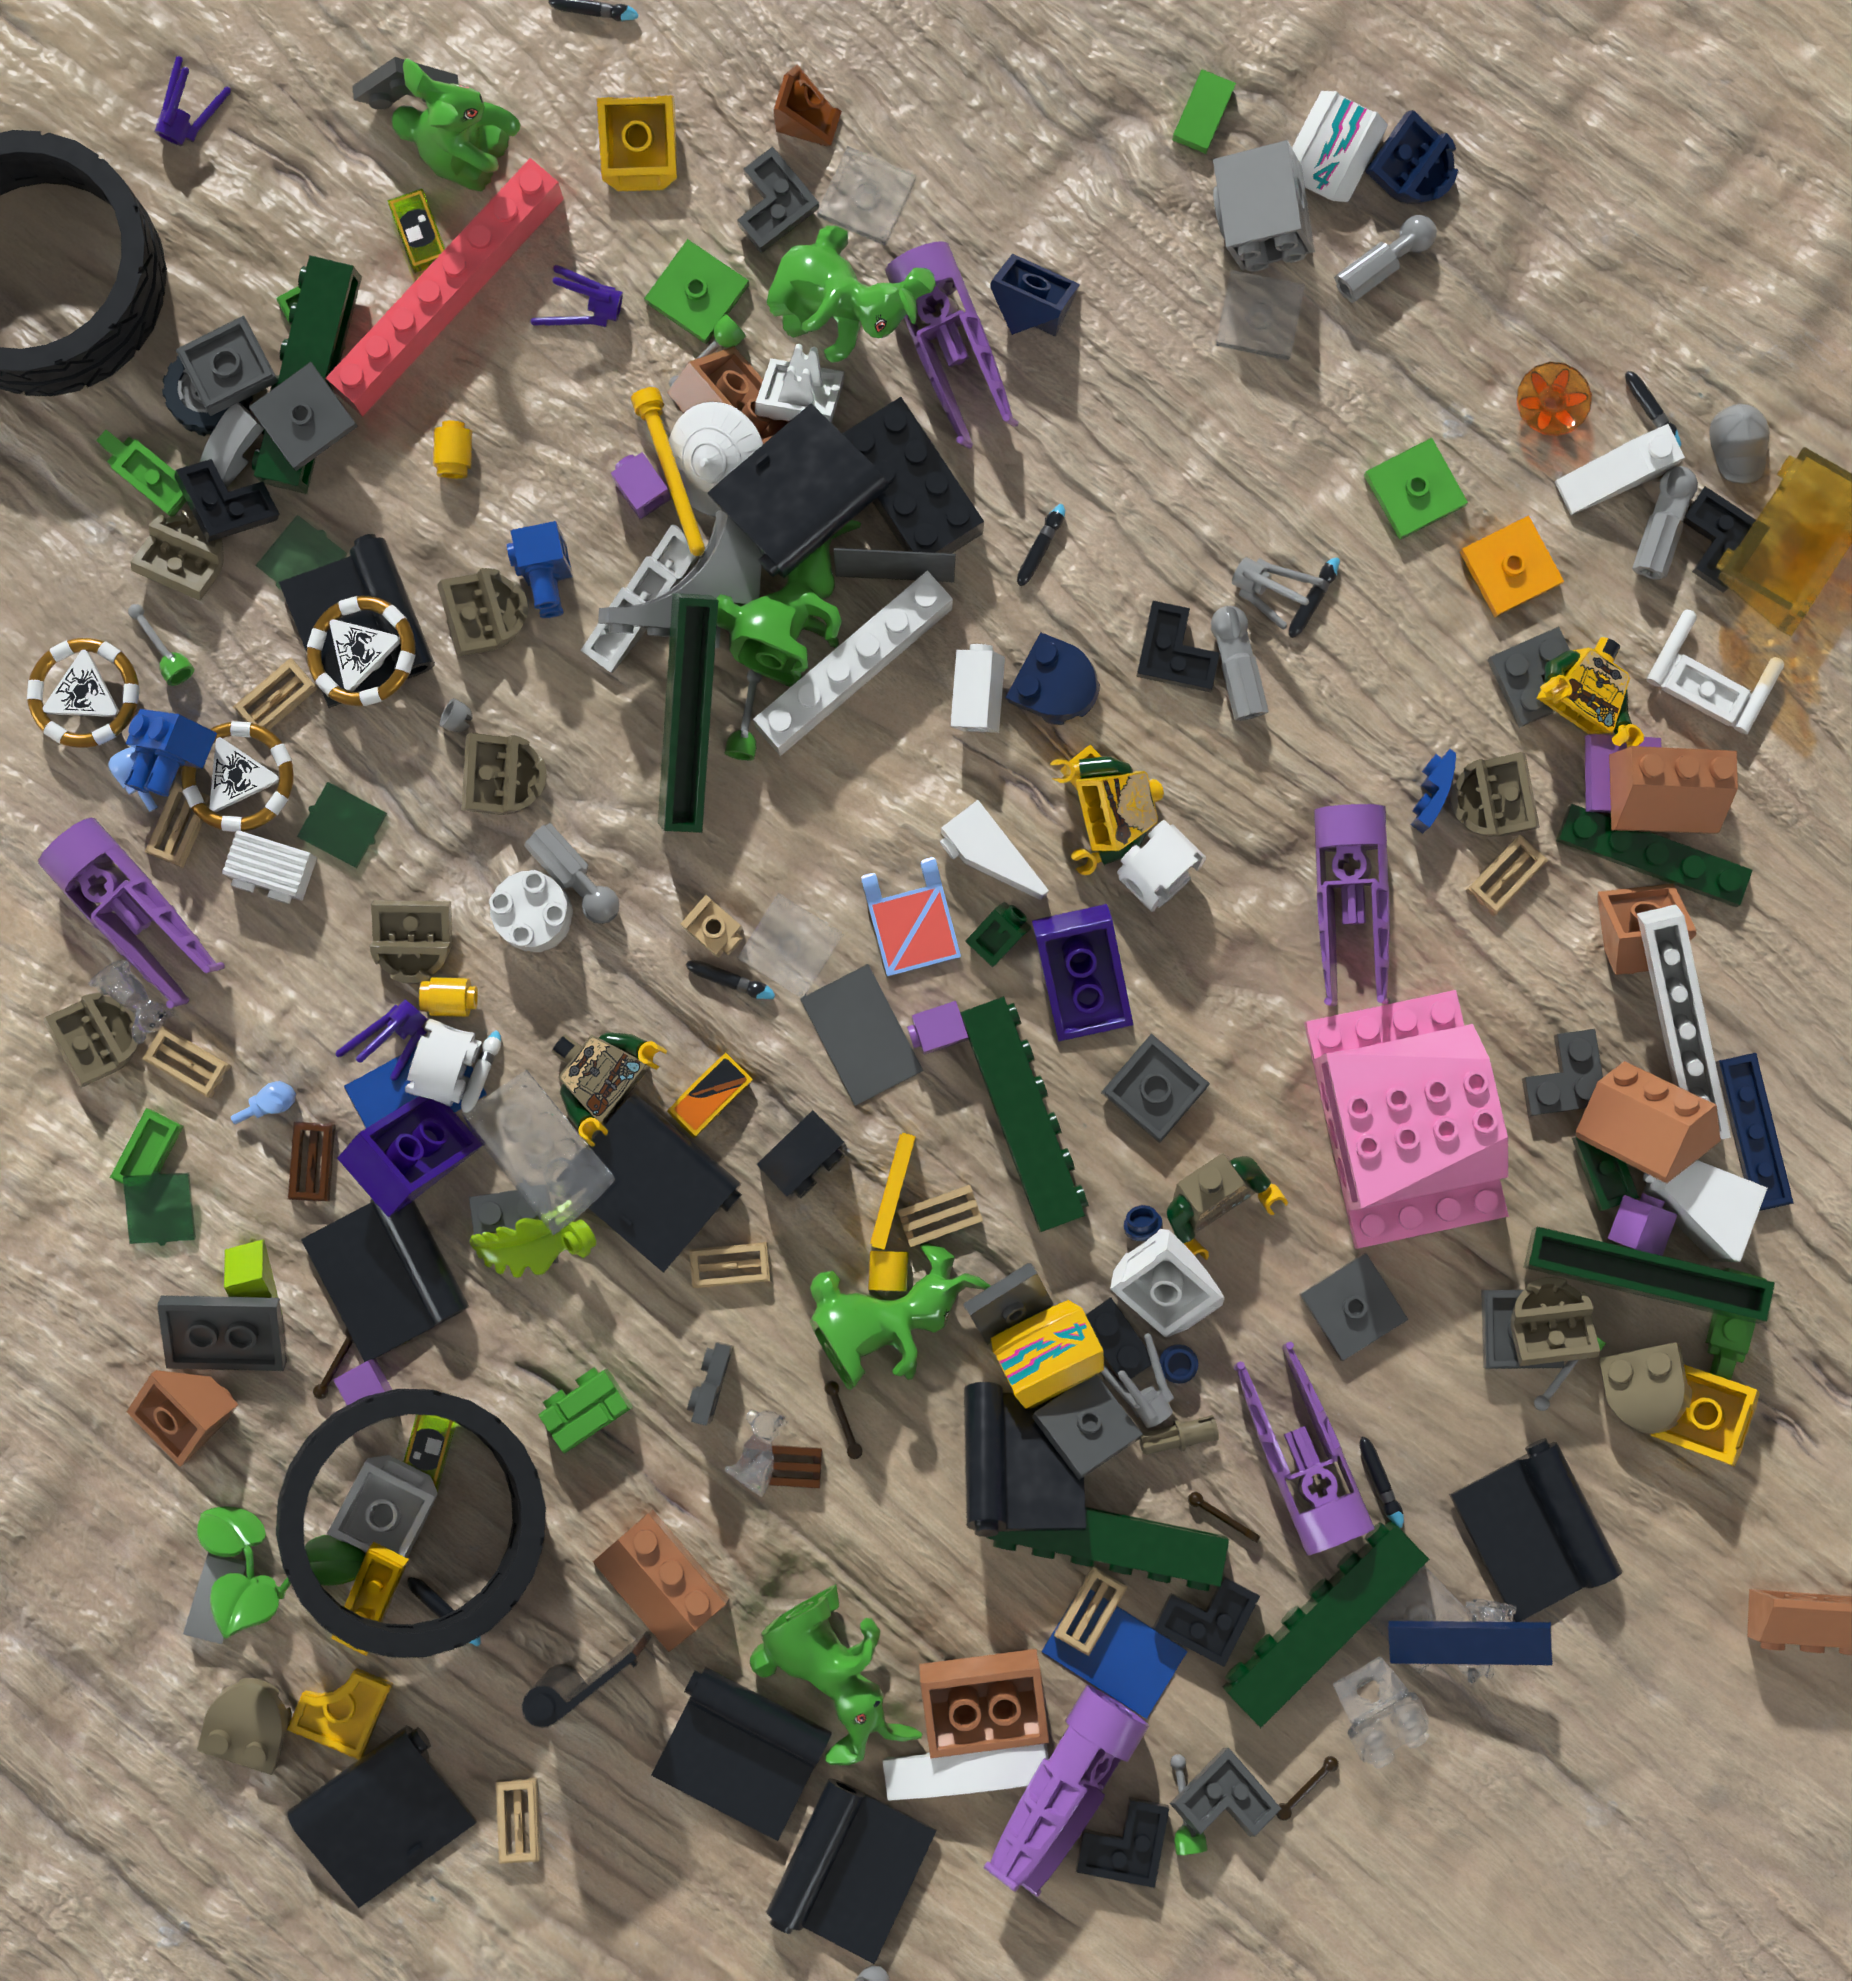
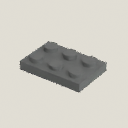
(222, 1333)

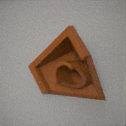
(803, 110)

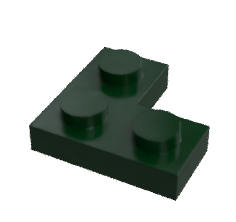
(1606, 1175)

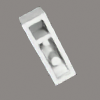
(1620, 469)
(985, 847)

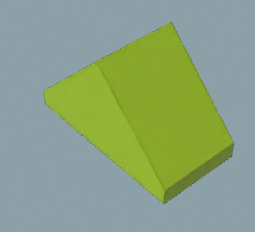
(249, 1271)

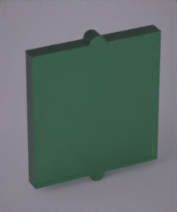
(298, 551)
(342, 825)
(159, 1208)

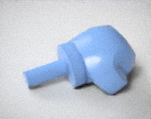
(120, 767)
(271, 1099)

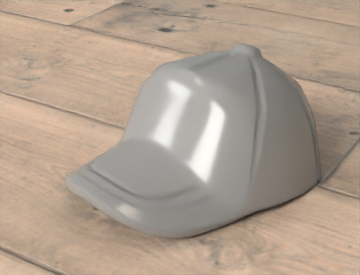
(1740, 443)

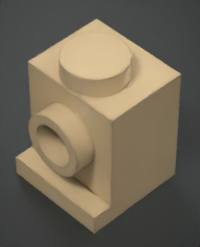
(701, 916)

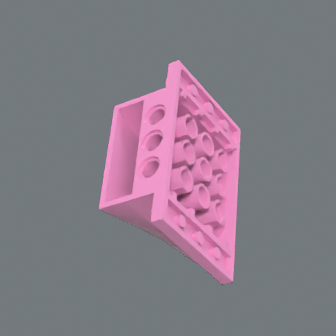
(1411, 1118)

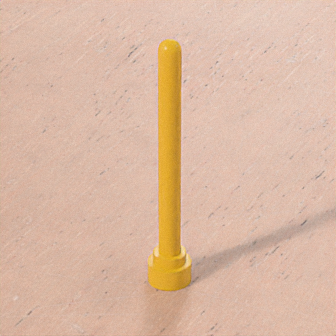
(649, 405)

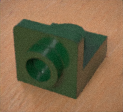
(999, 933)

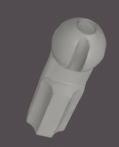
(1382, 260)
(1666, 523)
(1238, 663)
(570, 870)

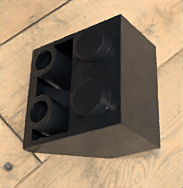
(802, 1156)

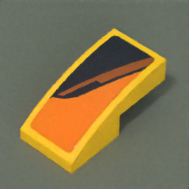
(709, 1095)

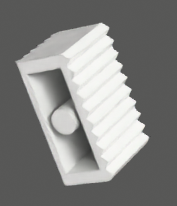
(268, 866)

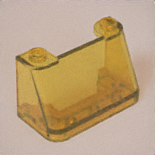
(1793, 541)

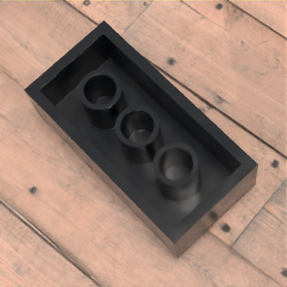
(923, 497)

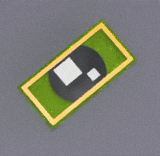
(417, 229)
(430, 1445)

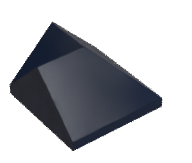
(1032, 296)

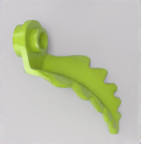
(531, 1245)

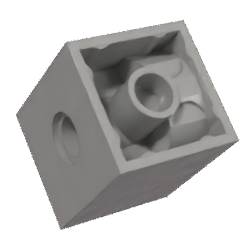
(1263, 206)

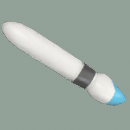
(480, 1072)

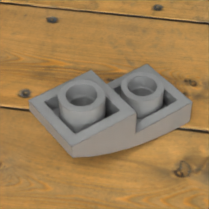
(230, 440)
(200, 1619)

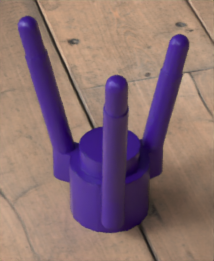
(173, 122)
(603, 301)
(403, 1021)

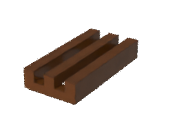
(326, 1163)
(814, 1467)

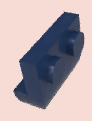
(1414, 162)
(1055, 681)

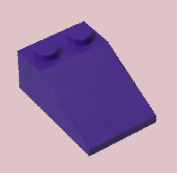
(1083, 972)
(408, 1152)

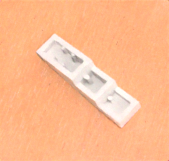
(654, 577)
(961, 1774)

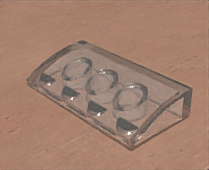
(539, 1151)

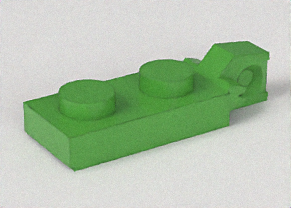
(144, 472)
(1729, 1340)

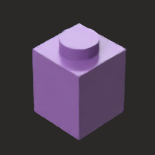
(640, 484)
(937, 1028)
(1643, 1224)
(362, 1382)

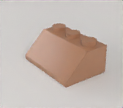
(724, 379)
(1671, 789)
(1648, 1122)
(661, 1581)
(1801, 1620)
(983, 1703)

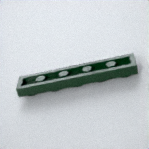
(1655, 856)

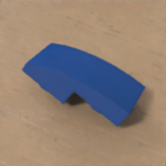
(1438, 782)

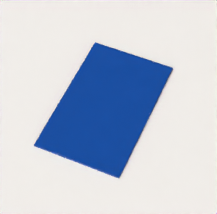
(378, 1095)
(1127, 1660)

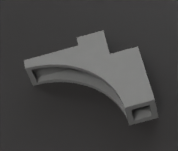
(725, 568)

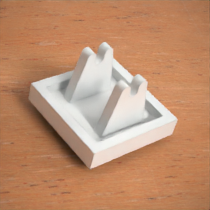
(796, 384)

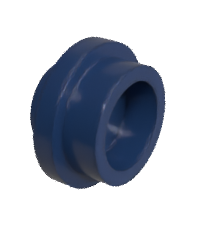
(1142, 1223)
(1179, 1363)

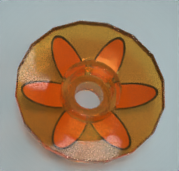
(1563, 385)

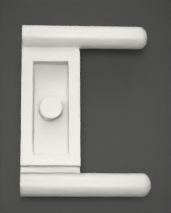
(1706, 688)

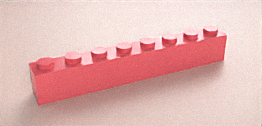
(445, 287)

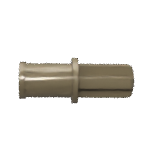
(1179, 1435)

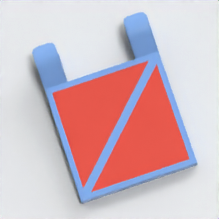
(913, 925)

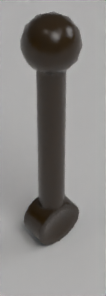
(321, 1391)
(854, 1449)
(1196, 1500)
(1329, 1765)

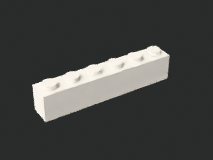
(853, 663)
(1681, 1006)

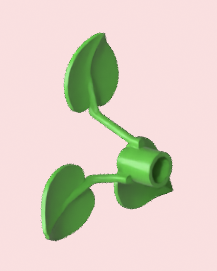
(251, 1600)

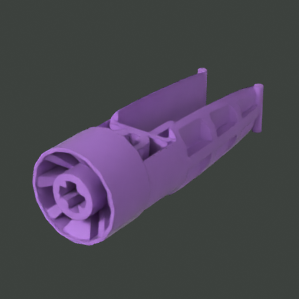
(948, 279)
(1349, 833)
(79, 865)
(1331, 1518)
(1065, 1791)

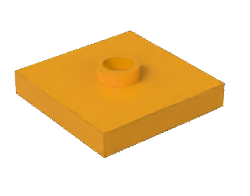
(1511, 566)

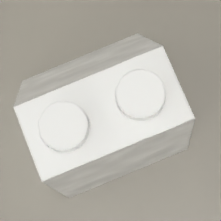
(1711, 1207)

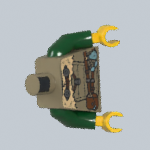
(601, 1076)
(1214, 1192)

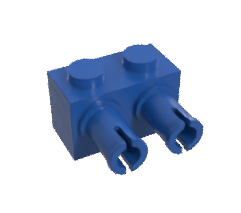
(543, 560)
(162, 746)

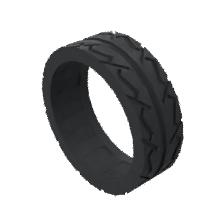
(136, 297)
(480, 1612)

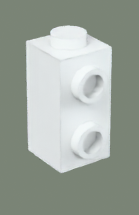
(977, 689)

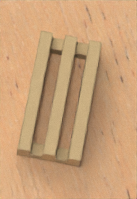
(265, 686)
(162, 826)
(1485, 898)
(214, 1078)
(970, 1205)
(696, 1268)
(1073, 1640)
(533, 1811)

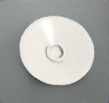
(709, 446)

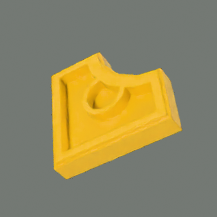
(343, 1716)

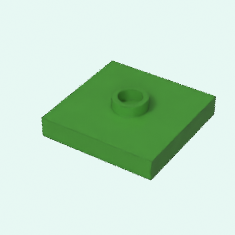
(696, 291)
(1415, 488)

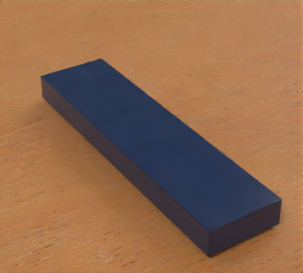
(1754, 1128)
(1470, 1643)

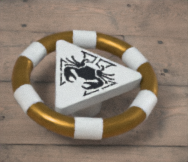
(360, 651)
(82, 692)
(238, 777)

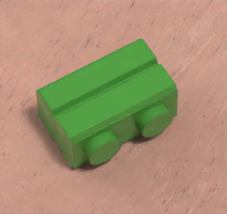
(584, 1410)

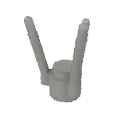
(1254, 578)
(1147, 1404)

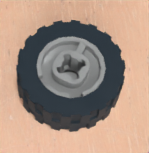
(185, 402)

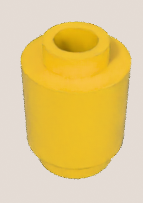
(452, 450)
(448, 997)

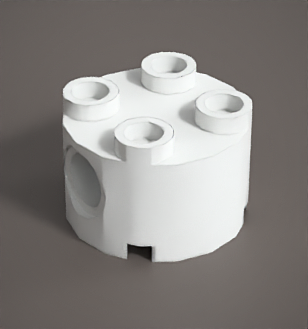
(1160, 865)
(531, 911)
(441, 1063)

